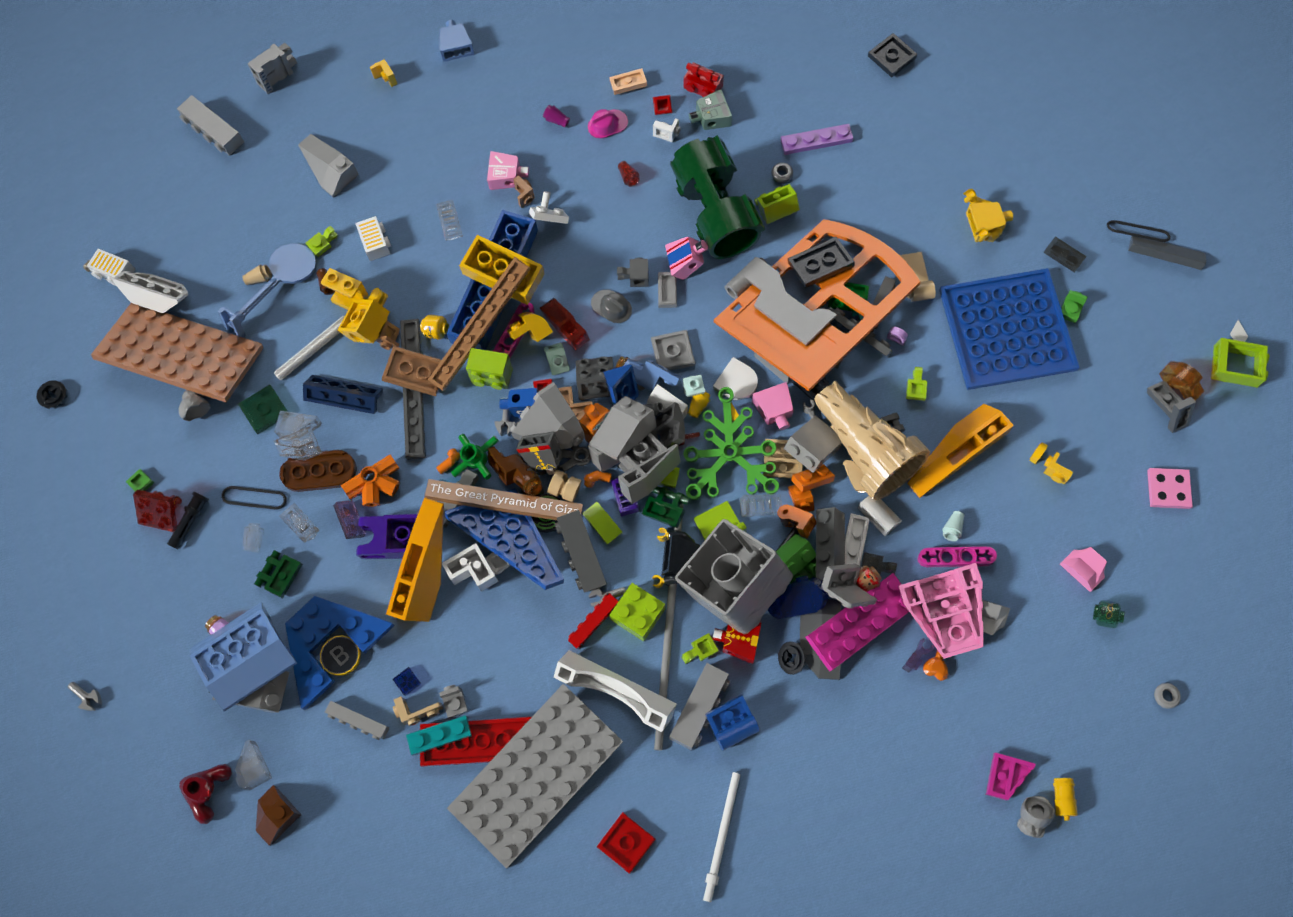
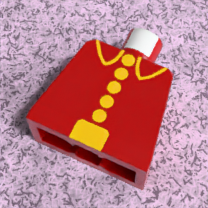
(738, 644)

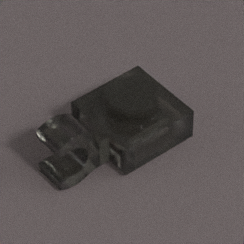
(877, 562)

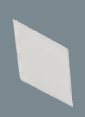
(1238, 332)

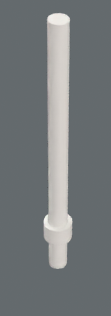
(713, 878)

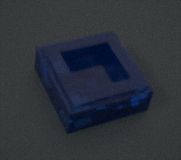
(406, 681)

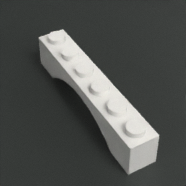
(649, 706)

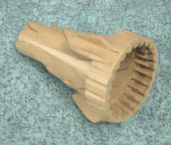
(879, 453)

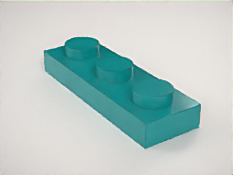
(438, 735)

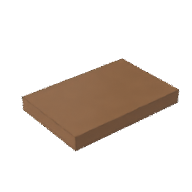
(411, 370)

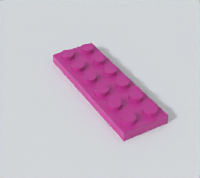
(857, 626)

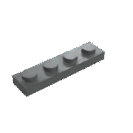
(881, 346)

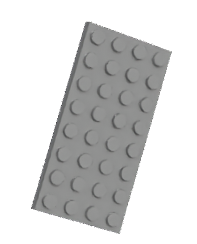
(534, 775)

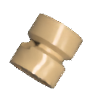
(564, 486)

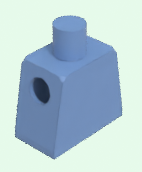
(454, 41)

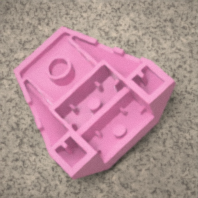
(948, 609)

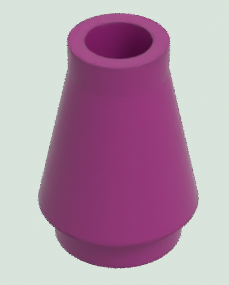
(554, 115)

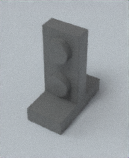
(1176, 409)

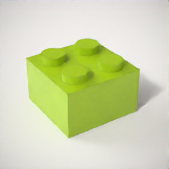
(489, 368)
(637, 611)

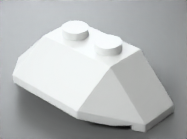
(150, 290)

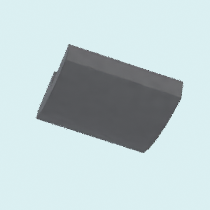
(671, 426)

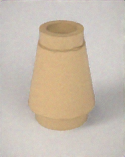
(257, 275)

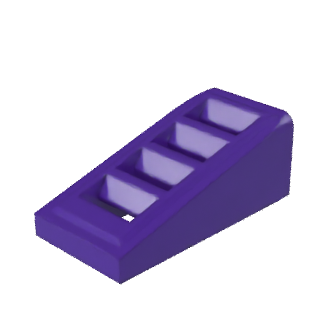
(626, 510)

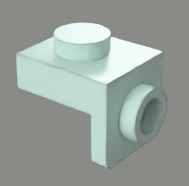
(693, 385)

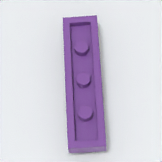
(816, 139)

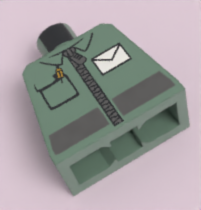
(712, 112)

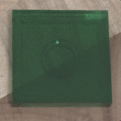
(262, 408)

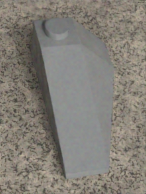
(328, 165)

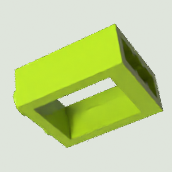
(1219, 362)

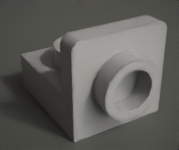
(454, 701)

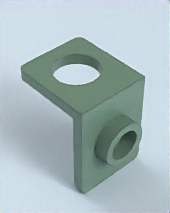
(556, 358)

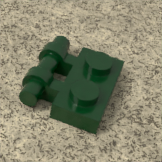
(664, 512)
(283, 575)

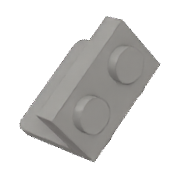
(841, 584)

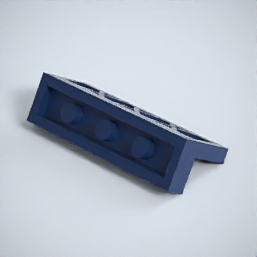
(339, 394)

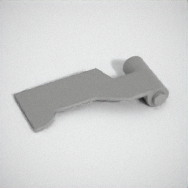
(777, 303)

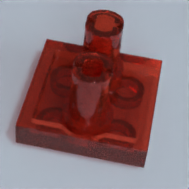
(156, 509)

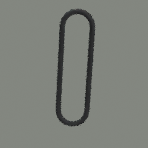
(1138, 235)
(256, 490)

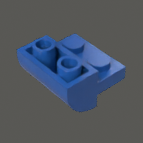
(732, 722)

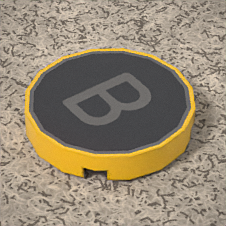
(340, 655)

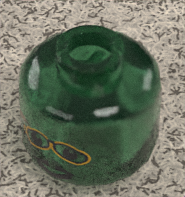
(1108, 614)

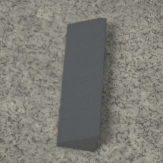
(1168, 252)

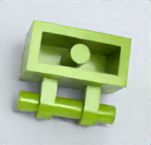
(778, 203)

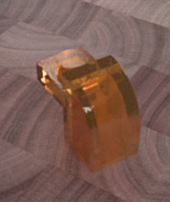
(1183, 377)

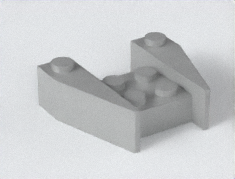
(647, 465)

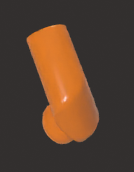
(595, 476)

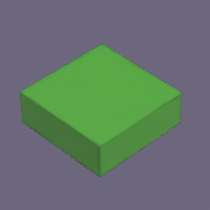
(140, 481)

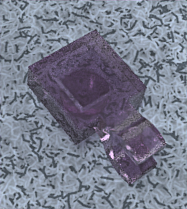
(914, 660)

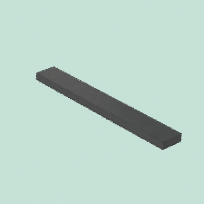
(413, 399)

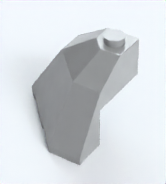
(550, 414)

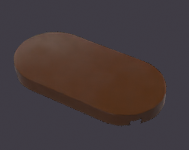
(318, 473)

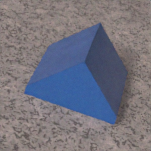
(621, 383)

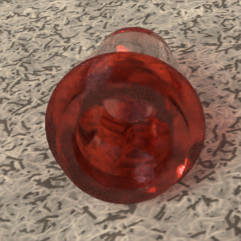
(629, 174)

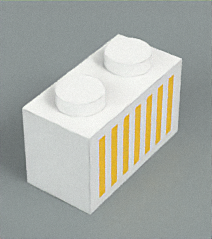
(373, 239)
(108, 265)

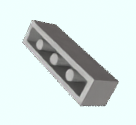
(210, 125)
(702, 700)

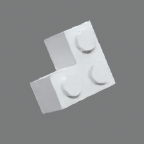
(470, 563)

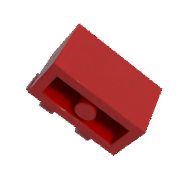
(702, 80)

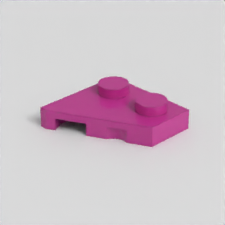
(1006, 775)

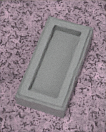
(667, 290)

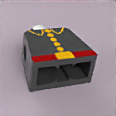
(541, 451)

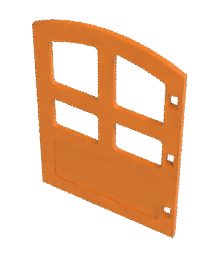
(813, 362)

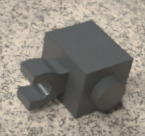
(636, 273)

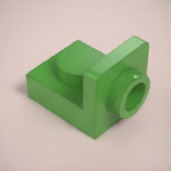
(1073, 305)

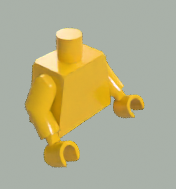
(985, 217)

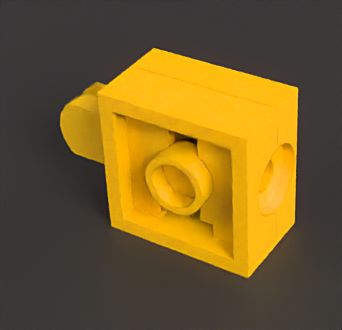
(365, 318)

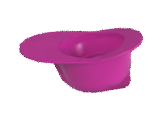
(607, 123)

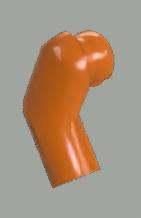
(453, 457)

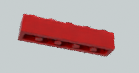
(593, 621)

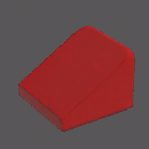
(662, 104)

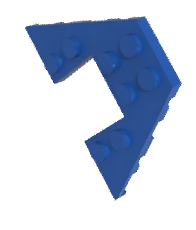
(312, 627)

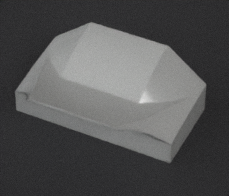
(993, 617)

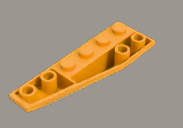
(960, 446)
(421, 567)

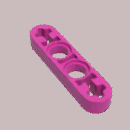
(511, 348)
(956, 553)

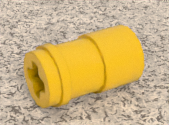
(1065, 798)

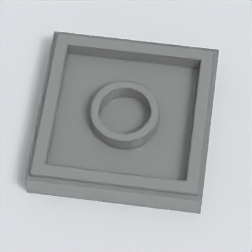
(673, 350)

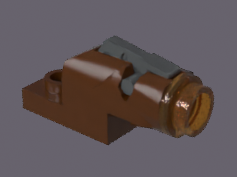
(514, 470)

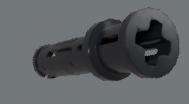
(191, 512)

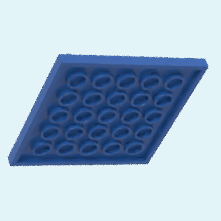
(1008, 329)

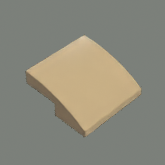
(785, 463)

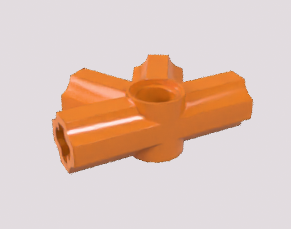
(371, 489)

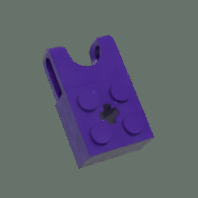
(387, 537)

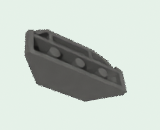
(808, 624)

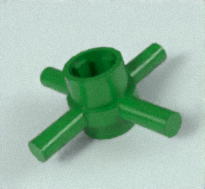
(474, 456)

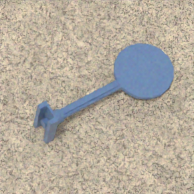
(287, 265)

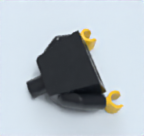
(677, 551)

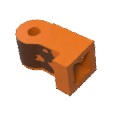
(797, 518)

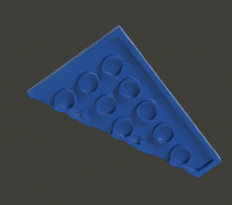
(512, 539)

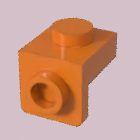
(800, 499)

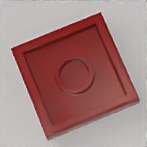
(626, 843)

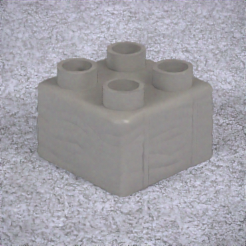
(735, 576)

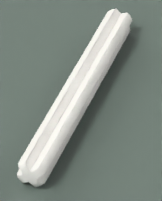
(308, 350)

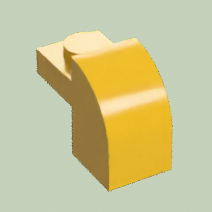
(531, 322)

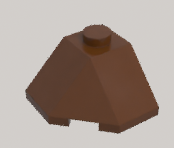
(274, 815)

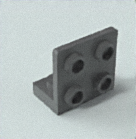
(591, 377)

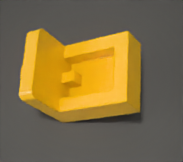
(1055, 471)

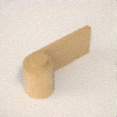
(926, 289)

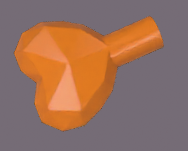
(936, 667)

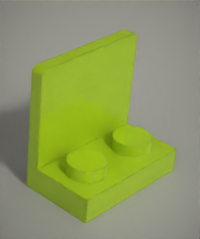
(710, 519)

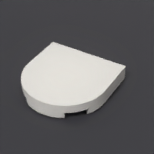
(739, 378)

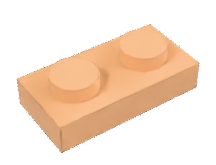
(628, 81)

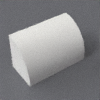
(661, 395)
(880, 515)

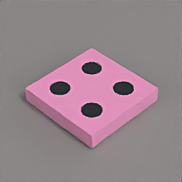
(1169, 488)

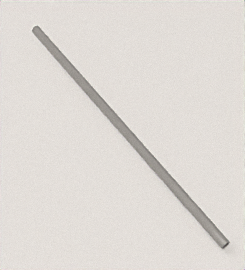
(667, 649)

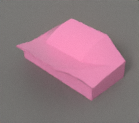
(1085, 567)

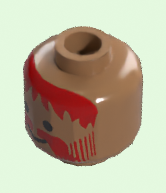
(868, 578)

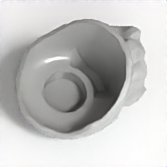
(193, 406)
(1035, 816)

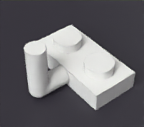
(545, 214)

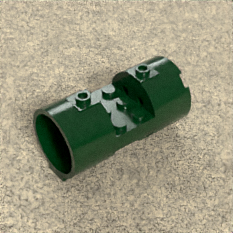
(727, 222)

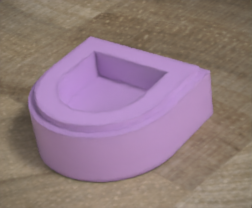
(897, 335)

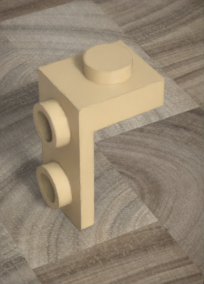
(401, 710)

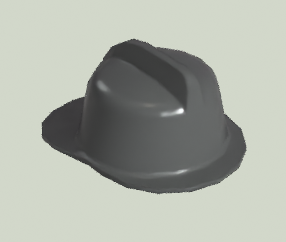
(611, 306)

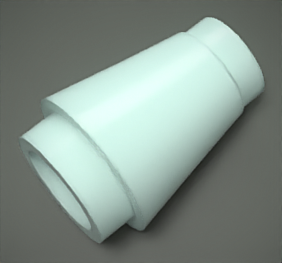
(954, 526)

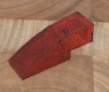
(565, 324)

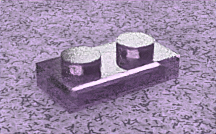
(348, 519)

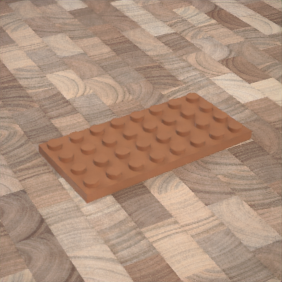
(178, 352)

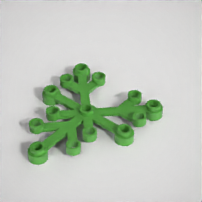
(728, 429)

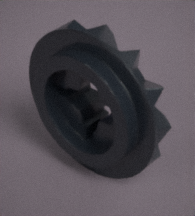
(44, 397)
(785, 655)

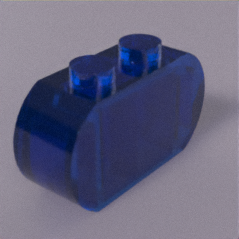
(800, 598)

